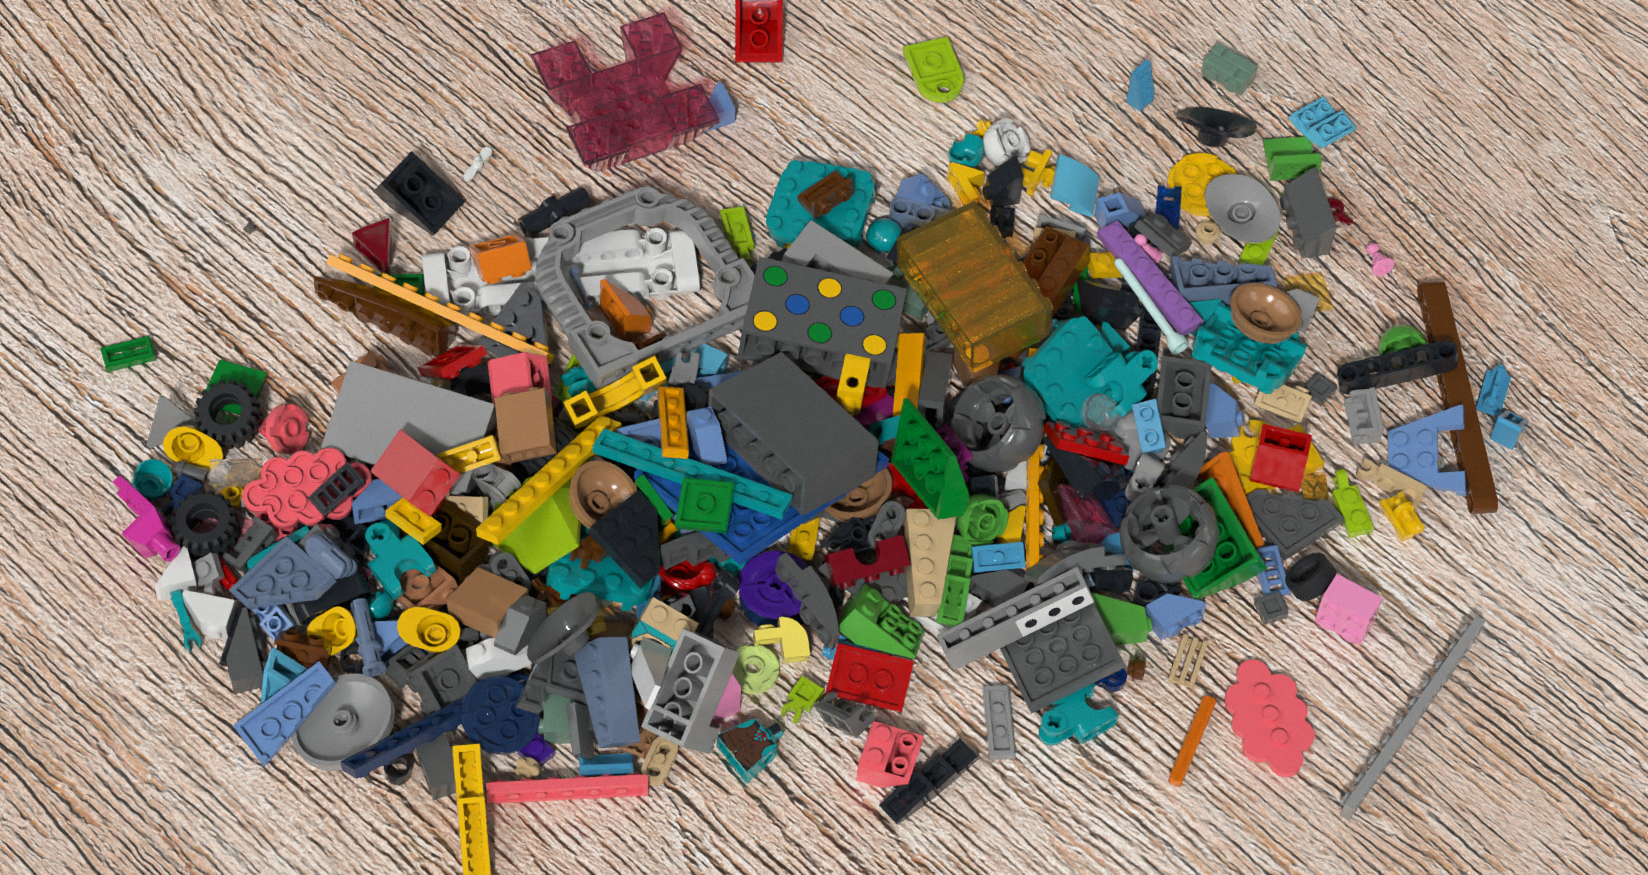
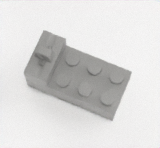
(823, 250)
(691, 691)

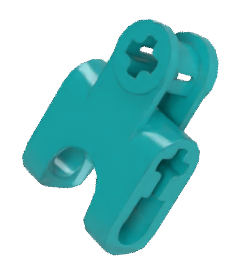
(1124, 377)
(395, 557)
(1074, 717)

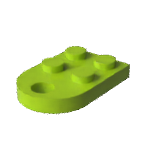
(933, 67)

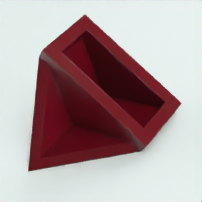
(375, 244)

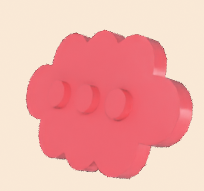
(290, 482)
(1269, 718)

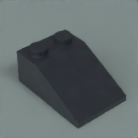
(419, 194)
(1088, 475)

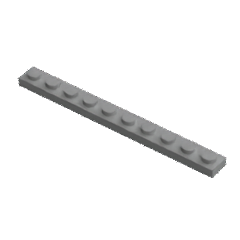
(1407, 723)

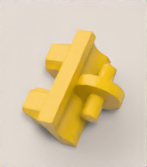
(1040, 163)
(1402, 516)

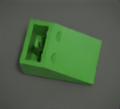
(879, 625)

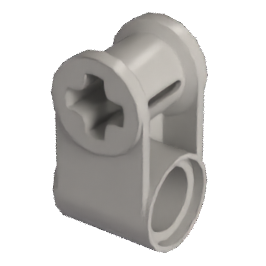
(1144, 476)
(495, 482)

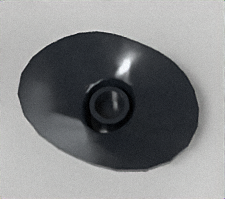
(1216, 125)

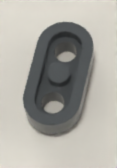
(884, 525)
(511, 570)

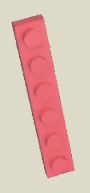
(567, 789)

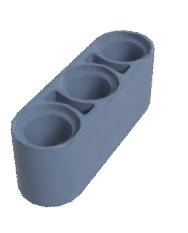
(914, 212)

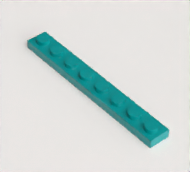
(650, 459)

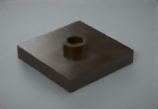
(1048, 483)

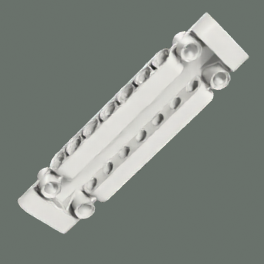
(617, 256)

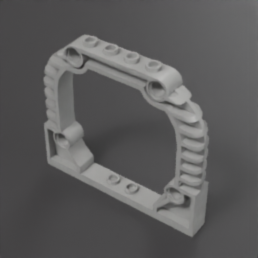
(611, 358)

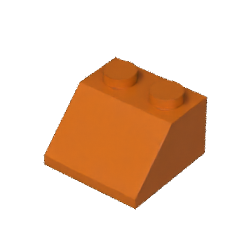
(500, 258)

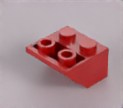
(1280, 458)

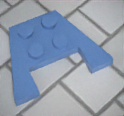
(1415, 450)

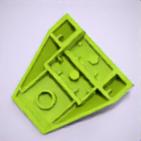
(545, 534)

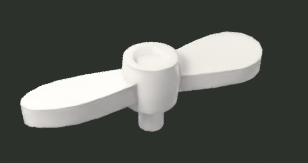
(477, 165)

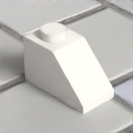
(210, 613)

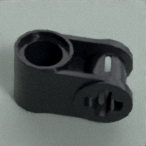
(1153, 591)

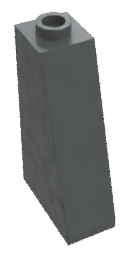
(935, 388)

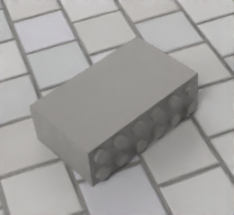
(380, 403)

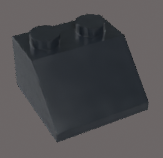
(1108, 304)

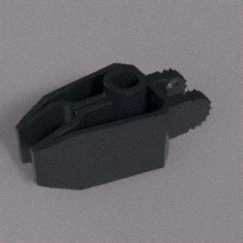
(849, 535)

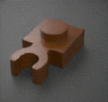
(587, 551)

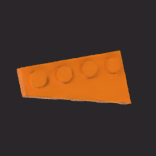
(1225, 475)

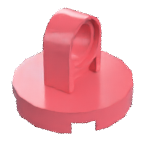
(286, 429)

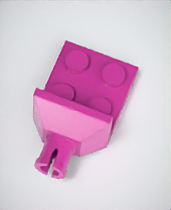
(150, 530)

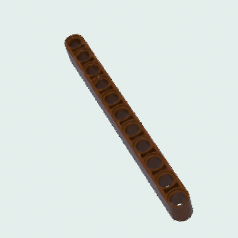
(1456, 391)

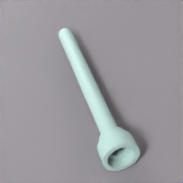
(1176, 342)

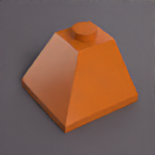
(624, 311)

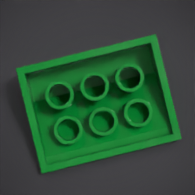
(929, 465)
(1235, 554)

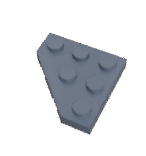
(282, 578)

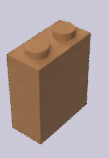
(525, 425)
(483, 601)

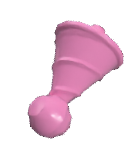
(1153, 253)
(1381, 263)

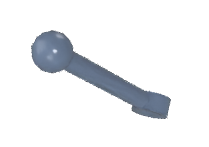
(574, 273)

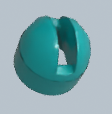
(1061, 533)

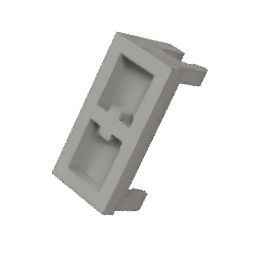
(682, 371)
(1364, 416)

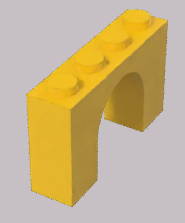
(638, 383)

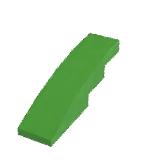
(956, 583)

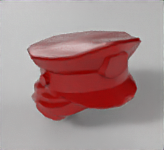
(686, 577)

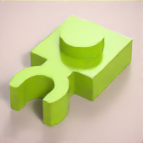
(802, 697)

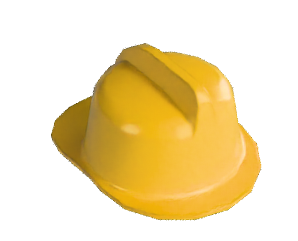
(191, 445)
(337, 626)
(428, 629)

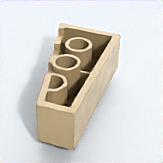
(928, 550)

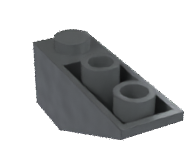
(242, 659)

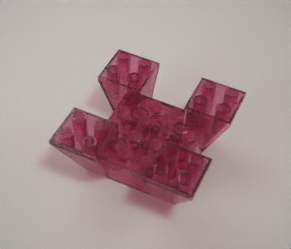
(627, 107)

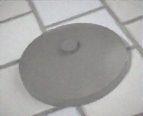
(345, 722)

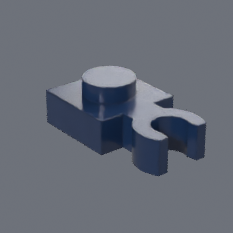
(179, 491)

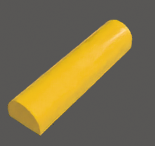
(473, 454)

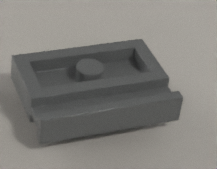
(1163, 234)

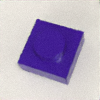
(537, 750)

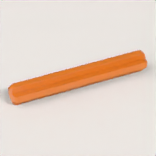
(1192, 740)

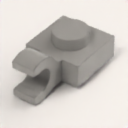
(208, 573)

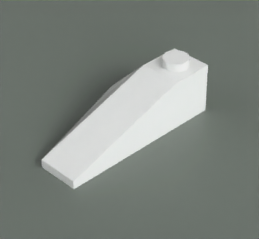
(648, 668)

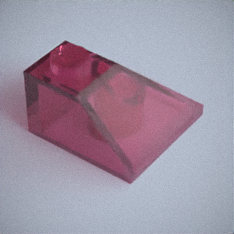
(1084, 517)

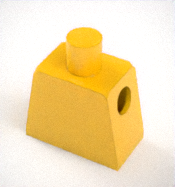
(851, 393)

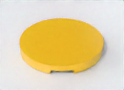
(1194, 175)

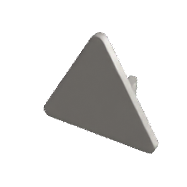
(165, 419)

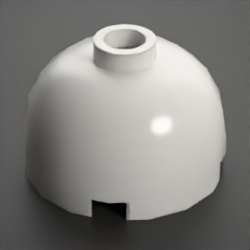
(1004, 142)

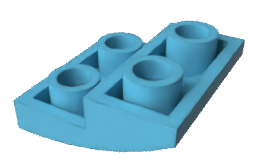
(1322, 123)
(1075, 185)

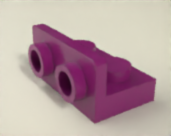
(957, 447)

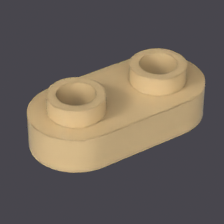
(659, 762)

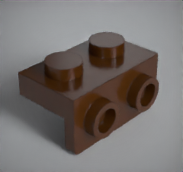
(826, 194)
(303, 648)

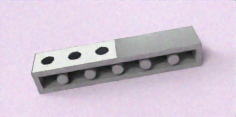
(1015, 618)

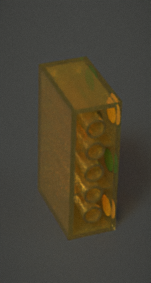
(974, 286)

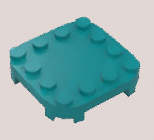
(846, 221)
(1249, 361)
(1061, 366)
(600, 578)

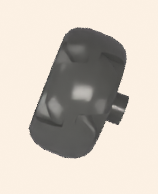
(1019, 427)
(1166, 510)

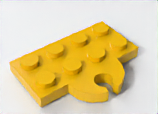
(1244, 450)

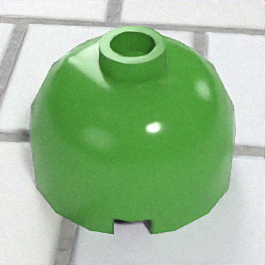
(1400, 338)
(982, 520)

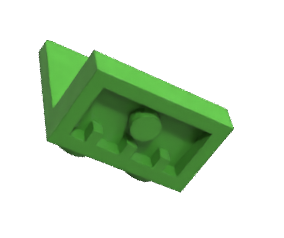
(1290, 157)

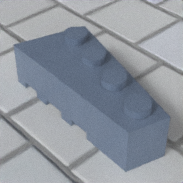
(1213, 281)
(609, 691)

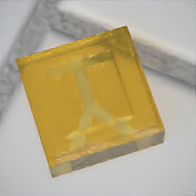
(1314, 487)

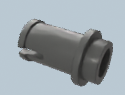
(192, 471)

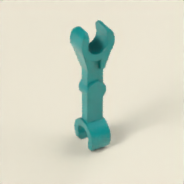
(189, 632)

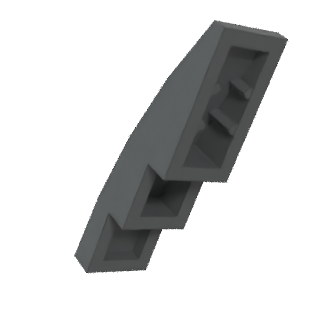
(693, 548)

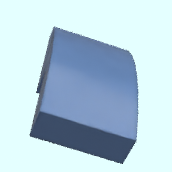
(273, 619)

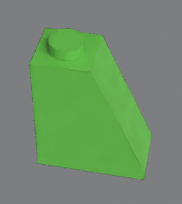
(1123, 620)

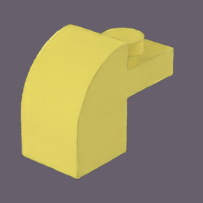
(790, 635)

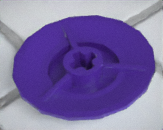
(757, 590)

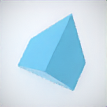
(278, 673)

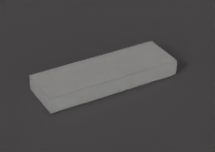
(998, 722)

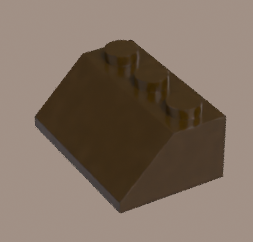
(457, 545)

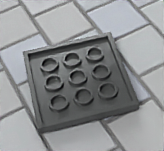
(1062, 658)

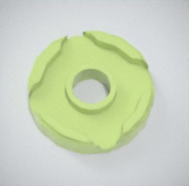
(764, 679)

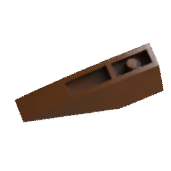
(1056, 265)
(390, 313)

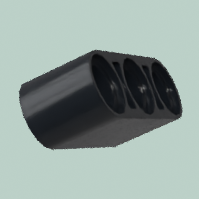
(339, 594)

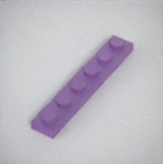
(1153, 281)

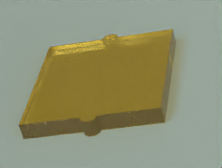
(1311, 283)

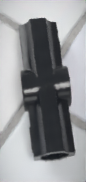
(553, 210)

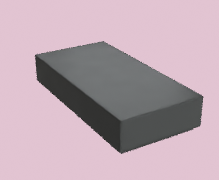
(580, 736)

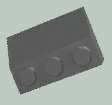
(1309, 215)
(1183, 396)

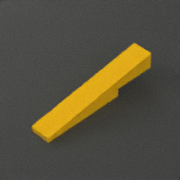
(471, 809)

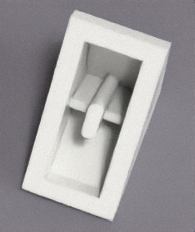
(177, 577)

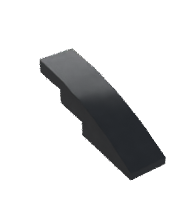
(928, 781)

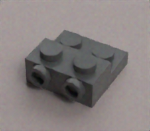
(441, 680)

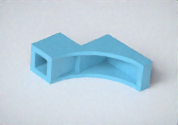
(710, 363)

